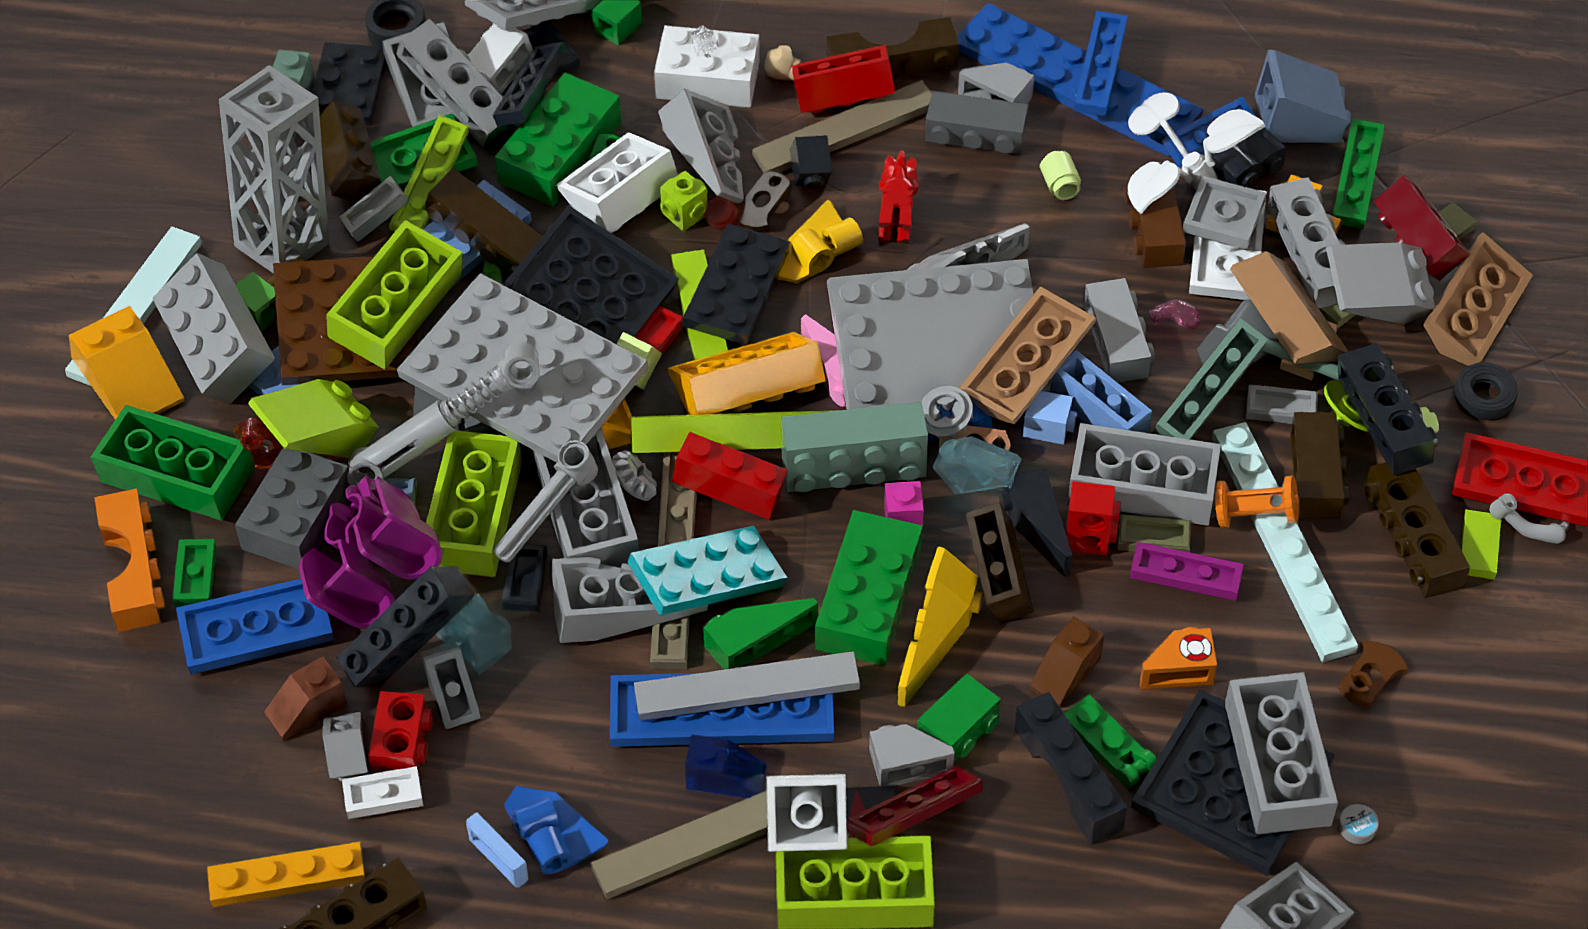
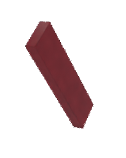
(914, 806)

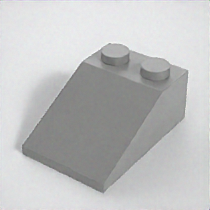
(417, 99)
(1381, 281)
(1289, 902)

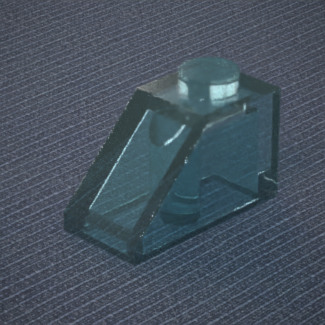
(975, 465)

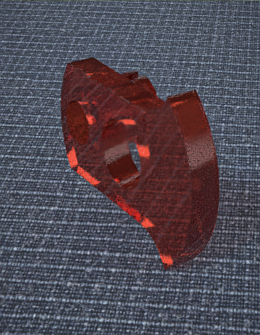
(251, 434)

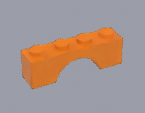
(133, 593)

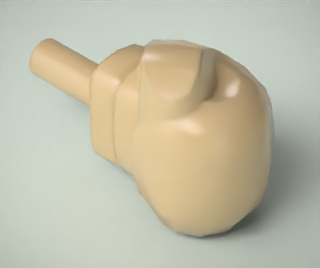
(779, 63)

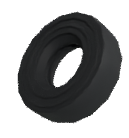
(1479, 407)

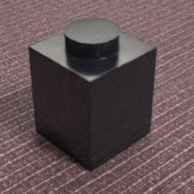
(811, 161)

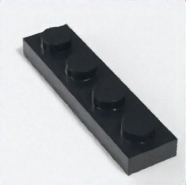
(529, 84)

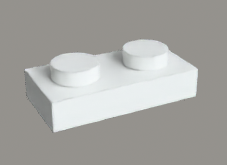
(382, 792)

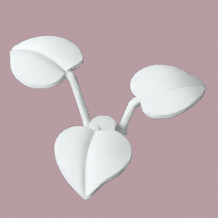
(1156, 179)

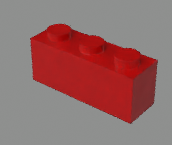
(843, 79)
(729, 475)

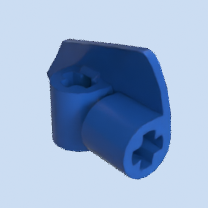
(552, 829)

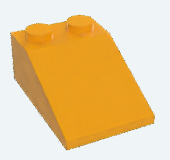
(124, 364)

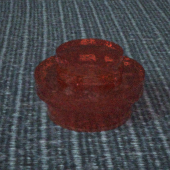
(720, 213)

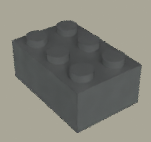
(292, 507)

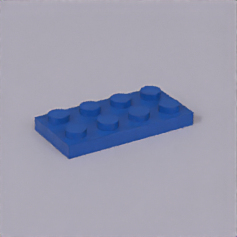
(251, 626)

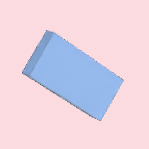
(497, 850)

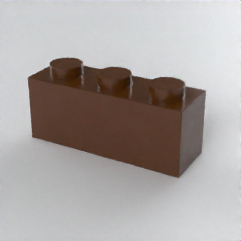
(1158, 231)

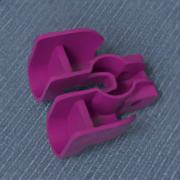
(378, 528)

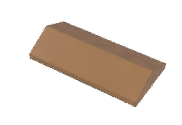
(1476, 302)
(1288, 309)
(1027, 356)

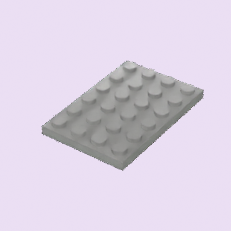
(578, 377)

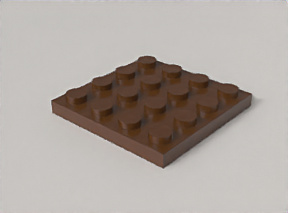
(303, 298)

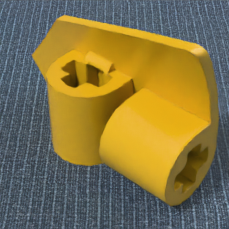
(818, 243)

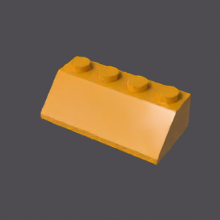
(749, 374)

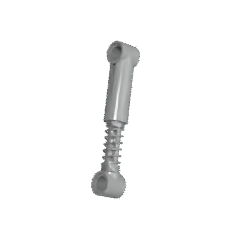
(443, 417)

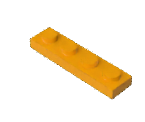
(285, 874)

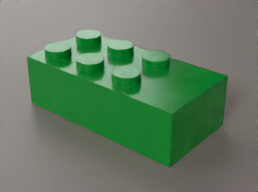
(557, 138)
(173, 462)
(869, 587)

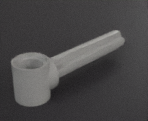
(549, 497)

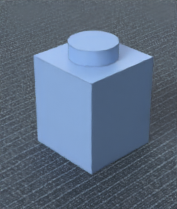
(1049, 418)

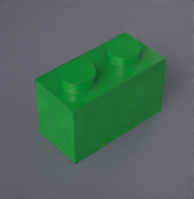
(962, 716)

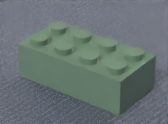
(854, 447)

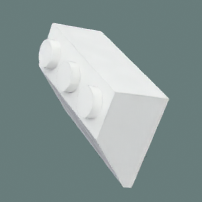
(619, 181)

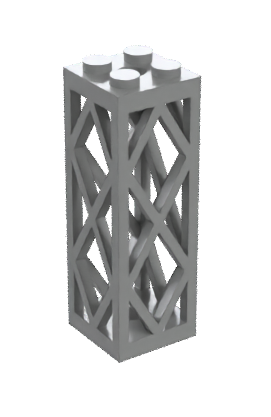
(280, 227)

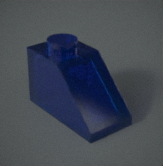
(723, 768)

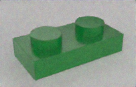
(194, 571)

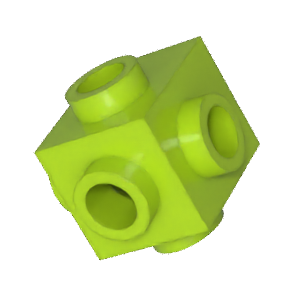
(684, 200)

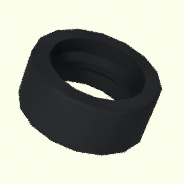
(385, 9)

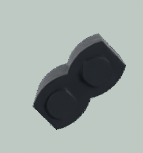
(1250, 159)

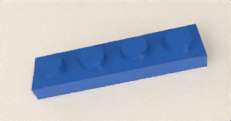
(1100, 63)

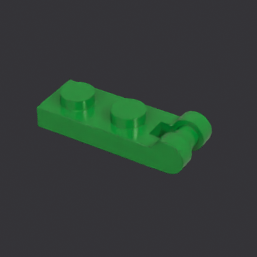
(1110, 742)

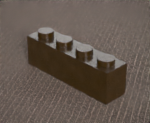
(480, 221)

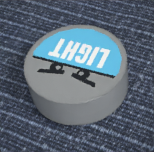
(1358, 824)

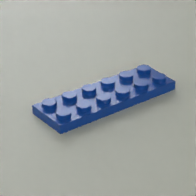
(770, 722)

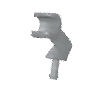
(1505, 508)

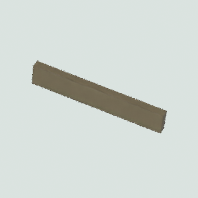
(849, 125)
(682, 846)

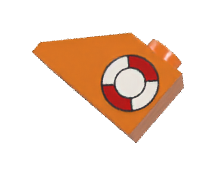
(1181, 661)

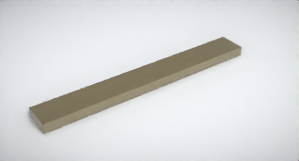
(676, 525)

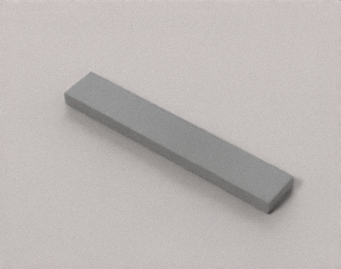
(746, 686)

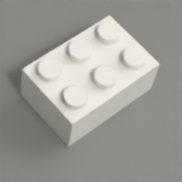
(724, 77)

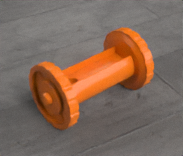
(1256, 501)

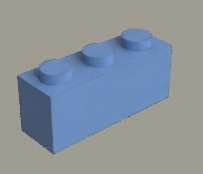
(1099, 397)

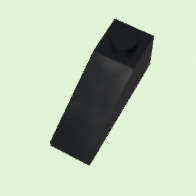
(1037, 517)

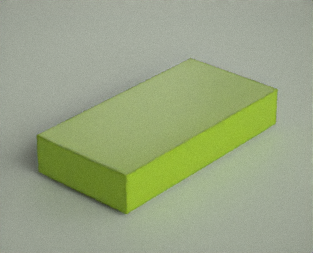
(1481, 543)

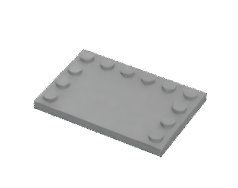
(921, 327)

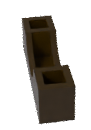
(929, 49)

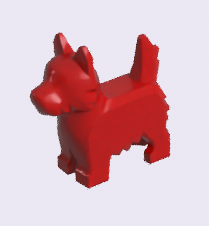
(898, 190)

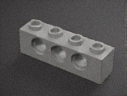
(438, 77)
(1306, 234)

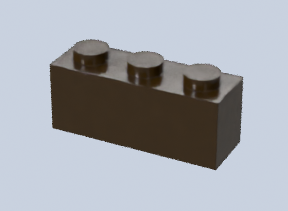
(347, 152)
(1318, 464)
(999, 562)

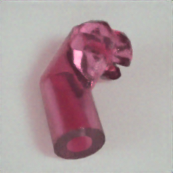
(1178, 311)

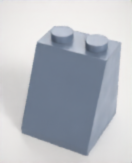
(1301, 101)

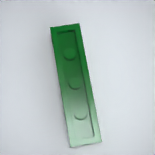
(1358, 173)

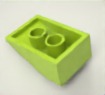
(316, 418)

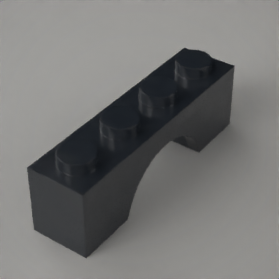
(1090, 794)

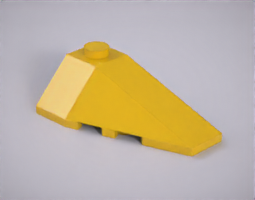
(946, 614)

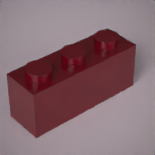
(1420, 225)

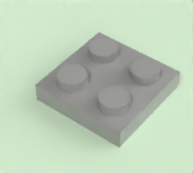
(1224, 212)

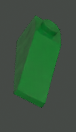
(756, 630)

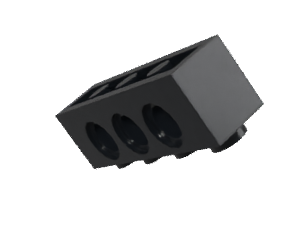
(1386, 409)
(405, 626)

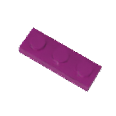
(1186, 571)

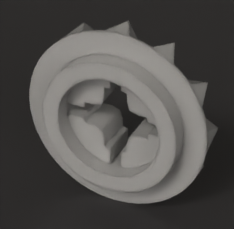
(947, 398)
(634, 475)

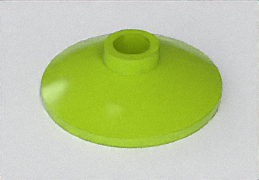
(1342, 405)

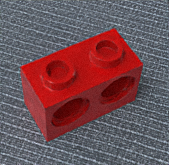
(1092, 518)
(394, 734)

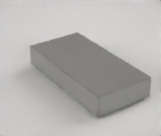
(374, 209)
(1278, 404)

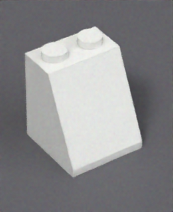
(806, 812)

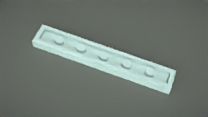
(163, 263)

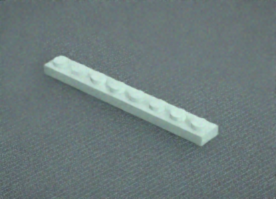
(1287, 548)

